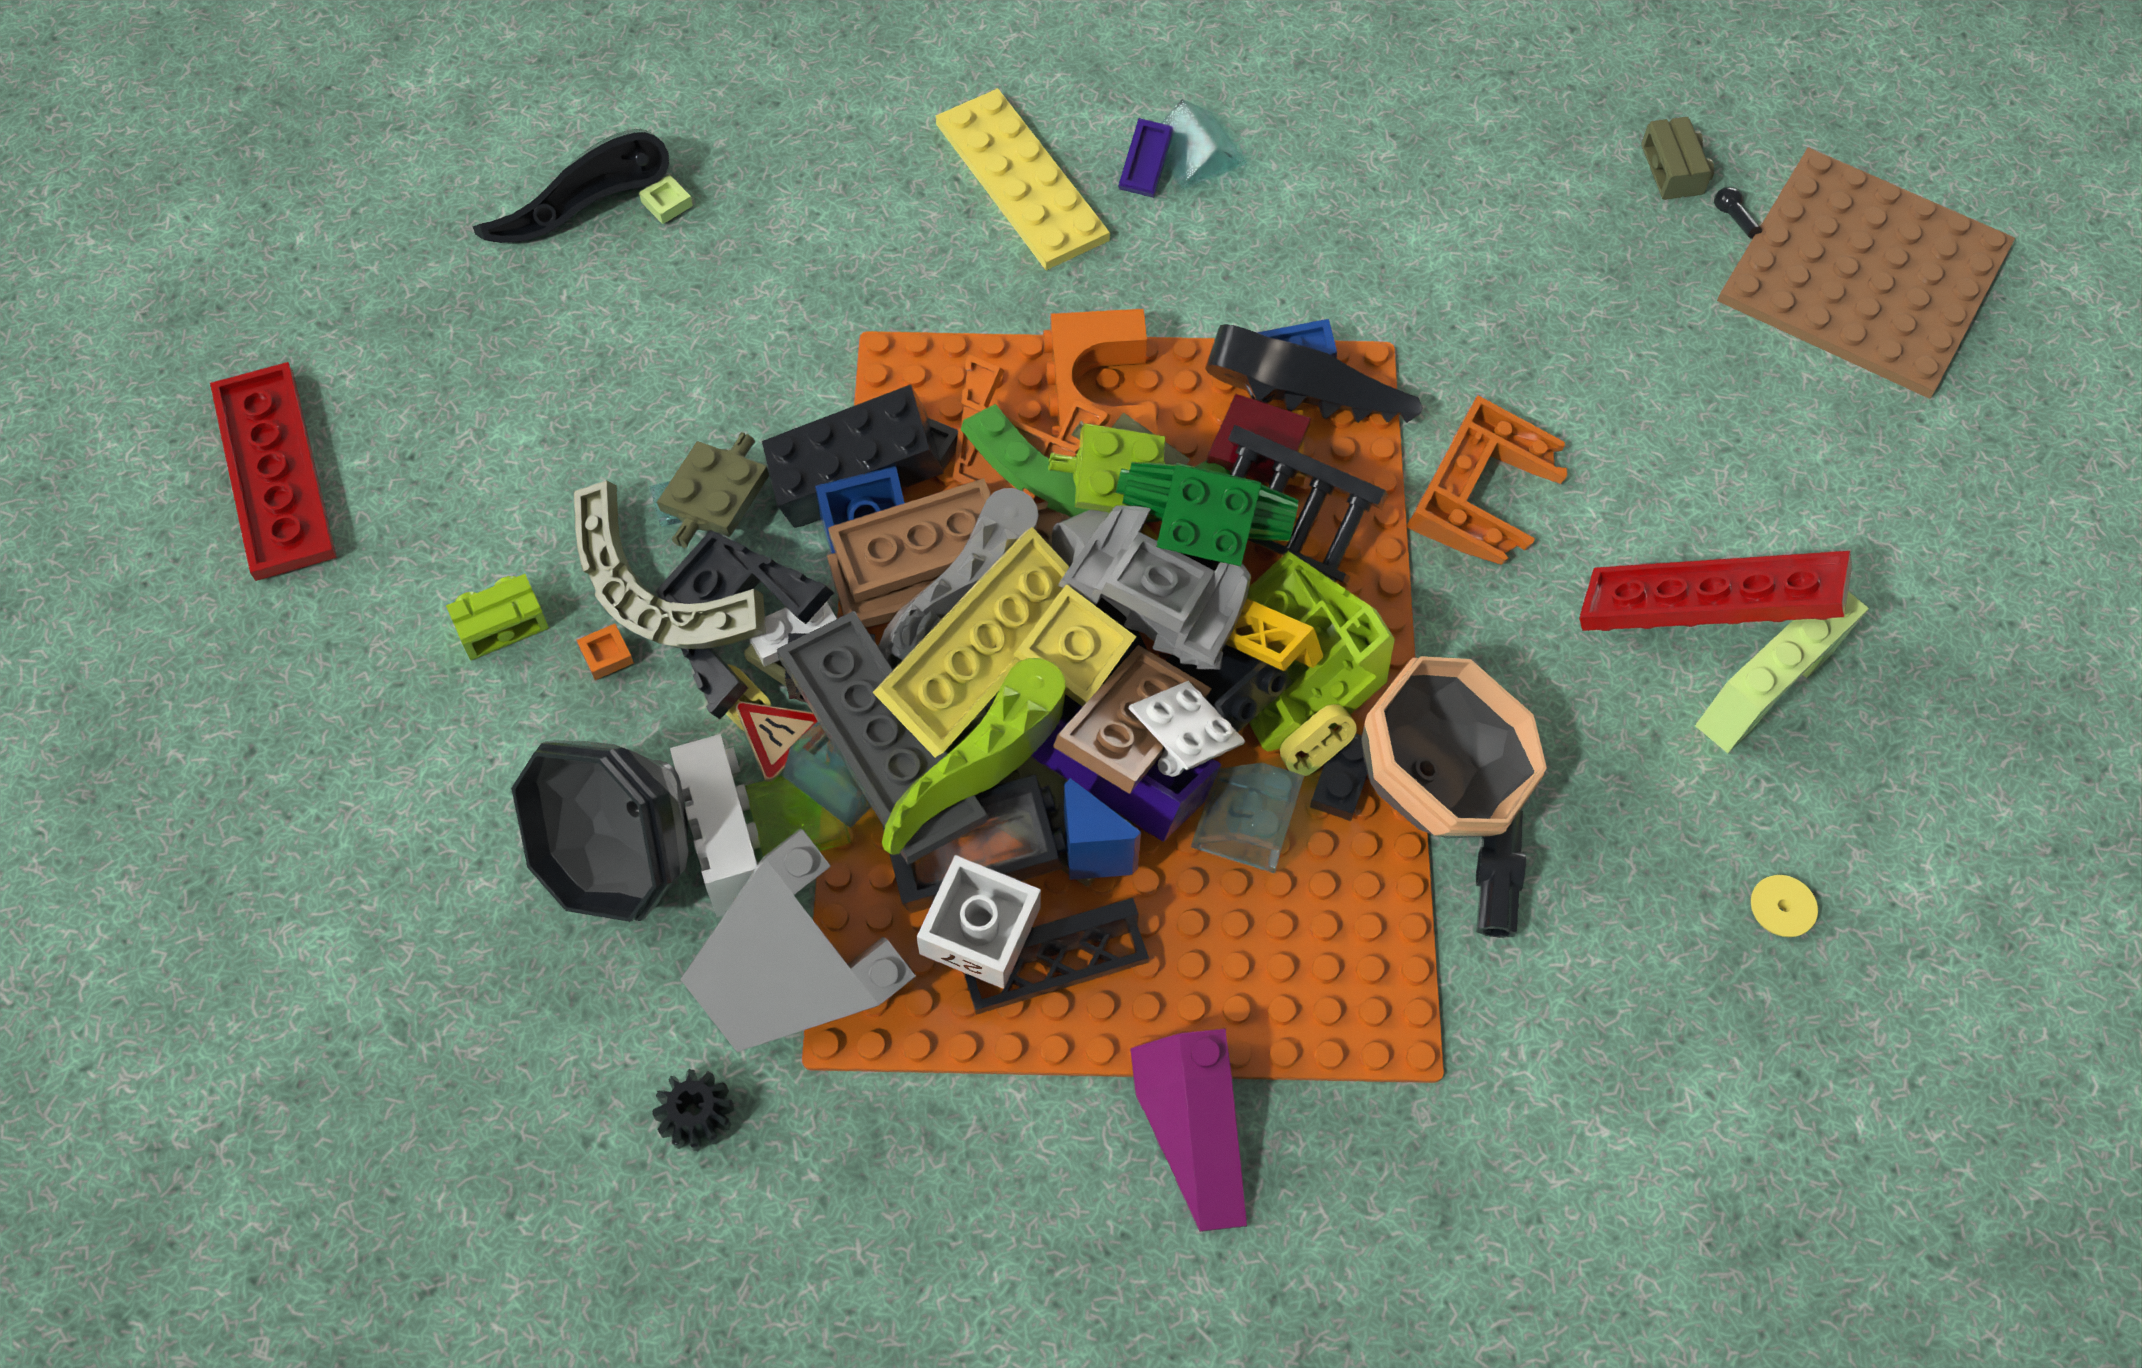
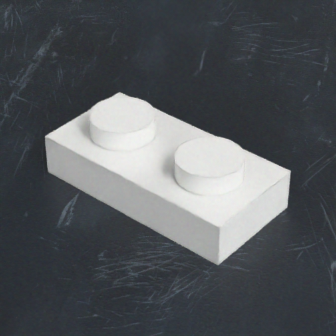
(782, 623)

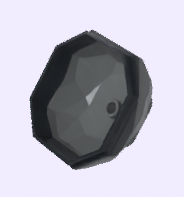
(602, 827)

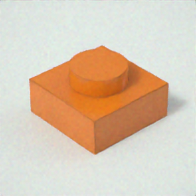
(605, 651)

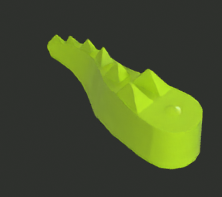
(1010, 732)

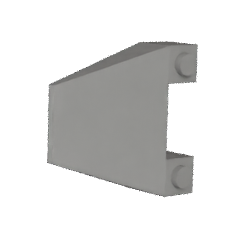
(772, 966)

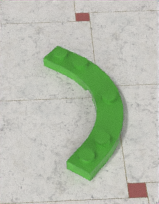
(1024, 465)

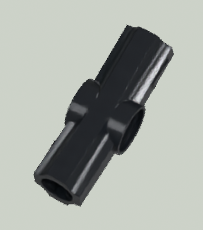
(1500, 878)

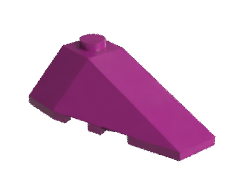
(1191, 1108)

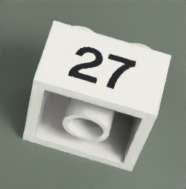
(979, 921)

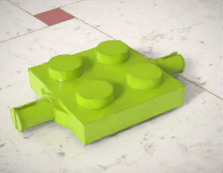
(1100, 461)

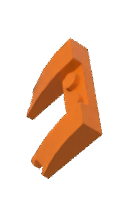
(1444, 508)

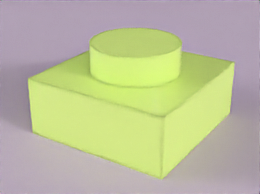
(665, 199)

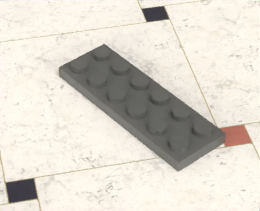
(837, 676)

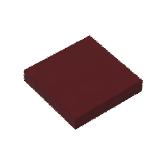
(1262, 419)

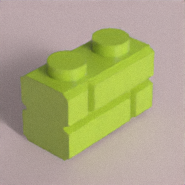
(497, 616)

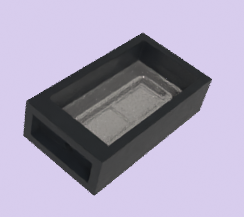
(1013, 841)

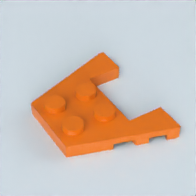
(979, 390)

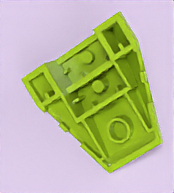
(1351, 637)

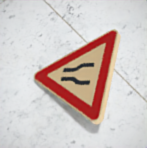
(772, 733)

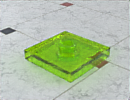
(783, 809)

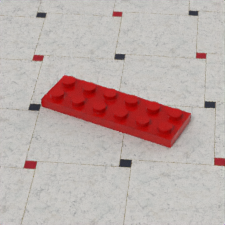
(272, 471)
(1718, 591)

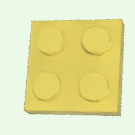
(1077, 641)

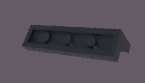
(1059, 938)

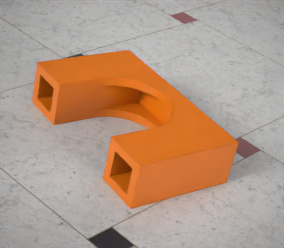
(1090, 341)

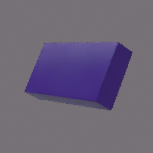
(1146, 157)

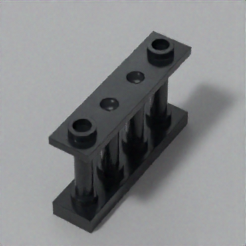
(1323, 482)

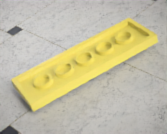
(1022, 179)
(973, 645)

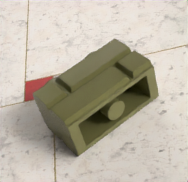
(1677, 158)

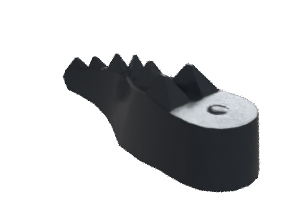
(610, 166)
(1299, 375)

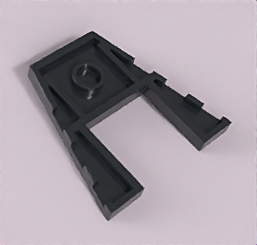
(722, 569)

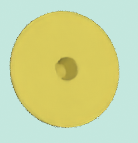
(1791, 895)

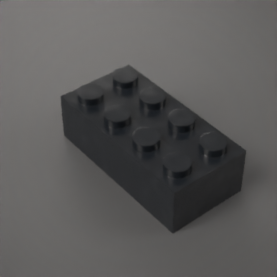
(851, 443)

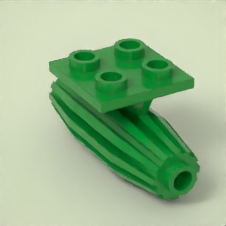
(1207, 510)

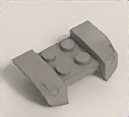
(1160, 583)

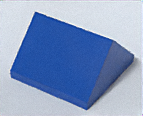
(858, 497)
(1097, 837)

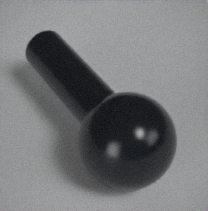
(1731, 201)

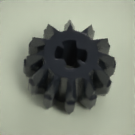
(681, 1123)

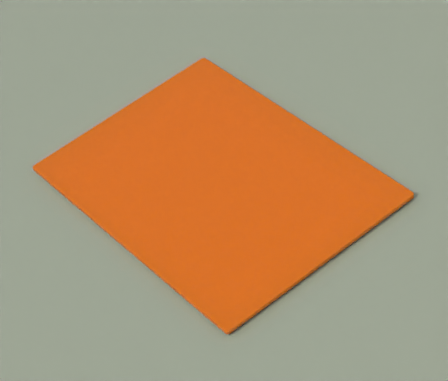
(1302, 966)

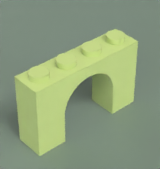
(1766, 677)

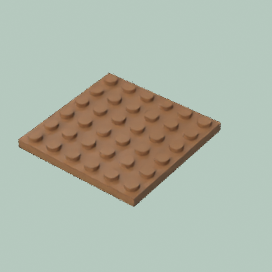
(1867, 271)

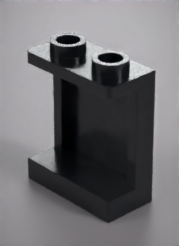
(1241, 685)

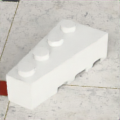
(717, 818)

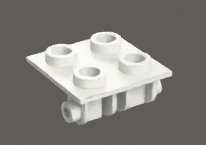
(1185, 727)

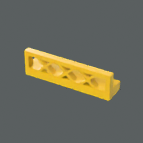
(1266, 629)

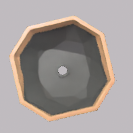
(1452, 749)

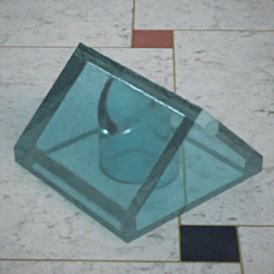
(1198, 146)

